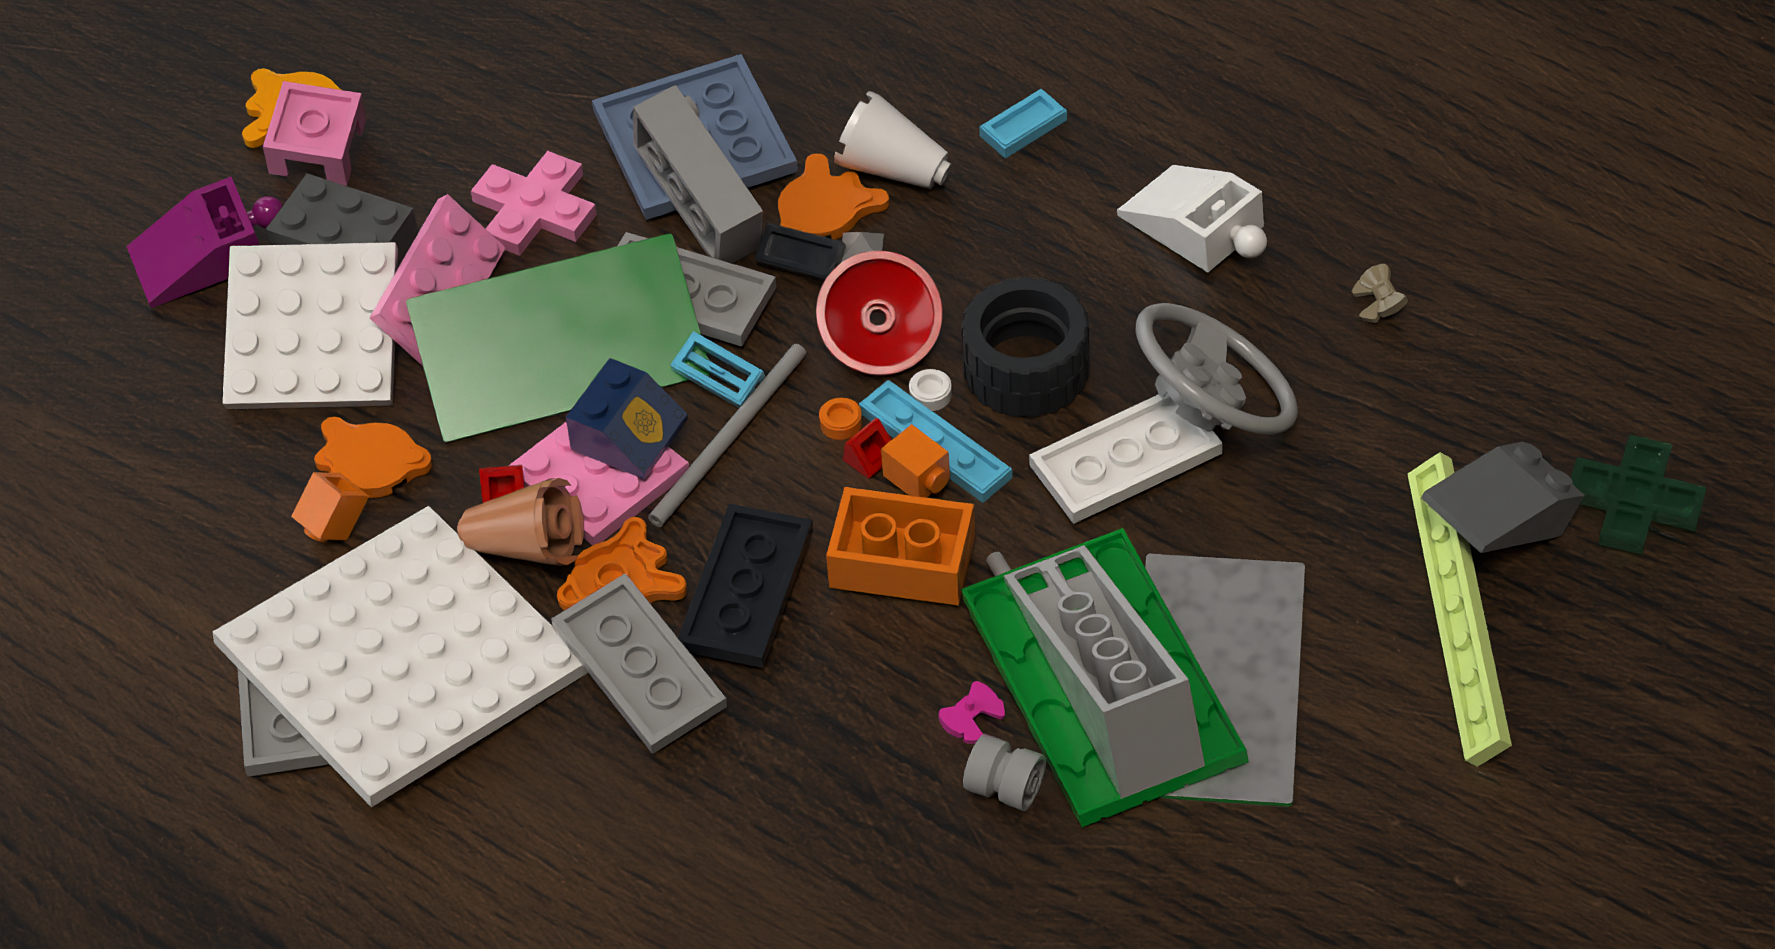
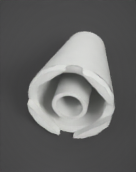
(891, 146)

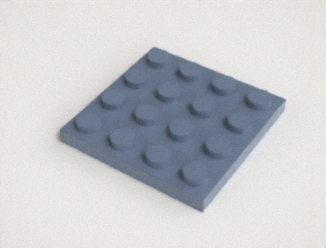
(730, 111)

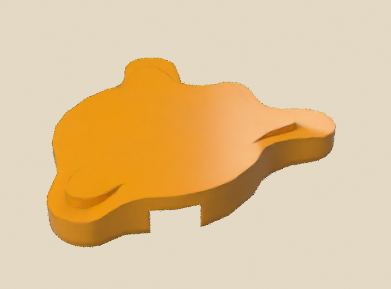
(264, 100)

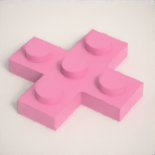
(534, 202)

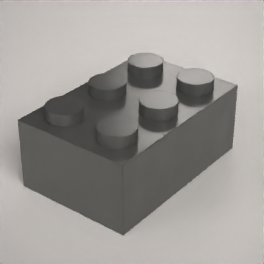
(339, 214)

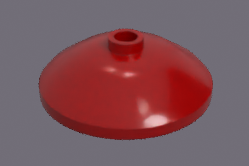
(883, 285)

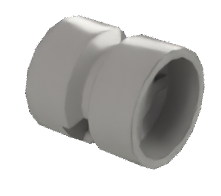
(997, 769)

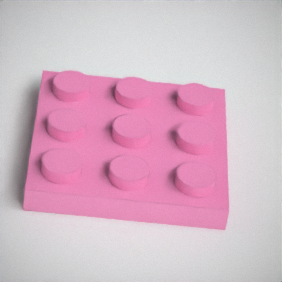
(605, 492)

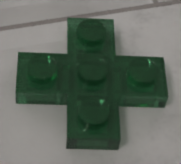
(1637, 494)

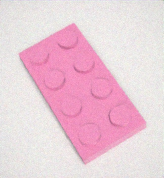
(444, 255)

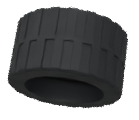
(1017, 310)

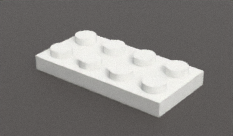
(1122, 457)

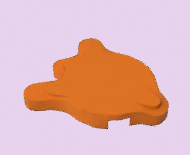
(826, 202)
(371, 455)
(624, 553)

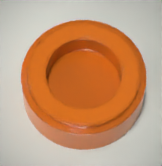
(840, 418)

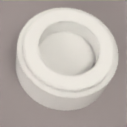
(931, 388)

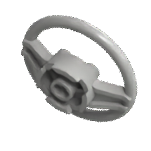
(1202, 378)

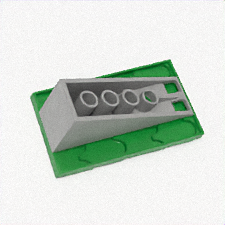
(1103, 677)

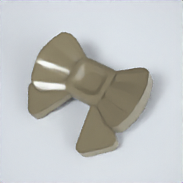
(1377, 282)

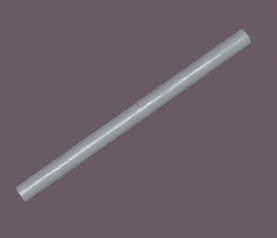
(727, 435)

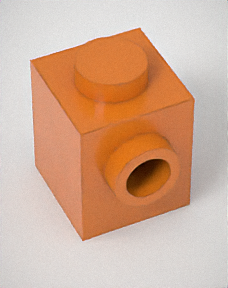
(915, 463)
(329, 507)

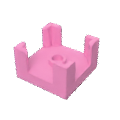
(314, 128)

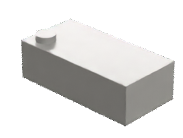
(696, 176)

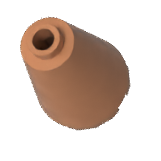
(528, 524)

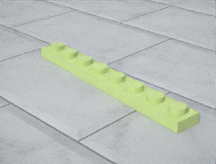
(1460, 622)

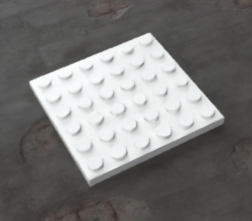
(399, 655)

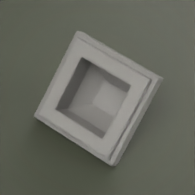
(861, 242)

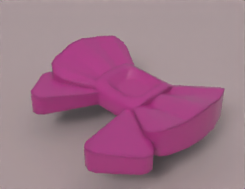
(959, 718)

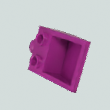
(194, 239)

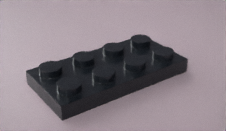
(745, 585)

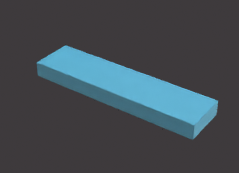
(969, 463)

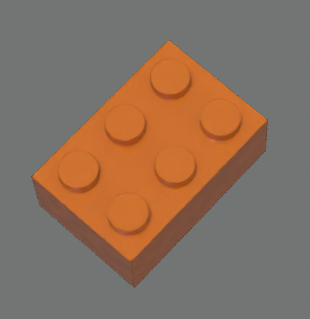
(901, 546)

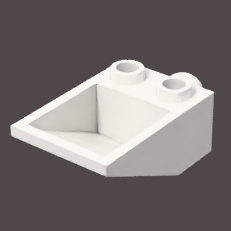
(1200, 214)

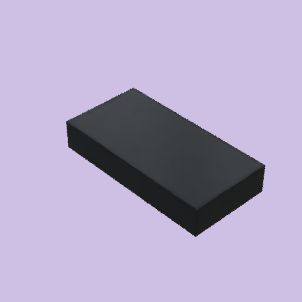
(799, 252)

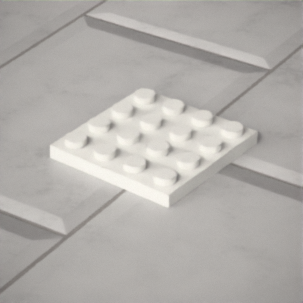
(305, 327)

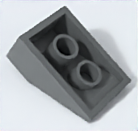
(1506, 498)

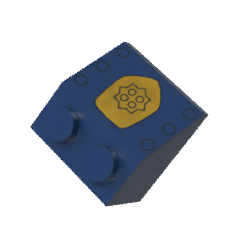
(624, 419)

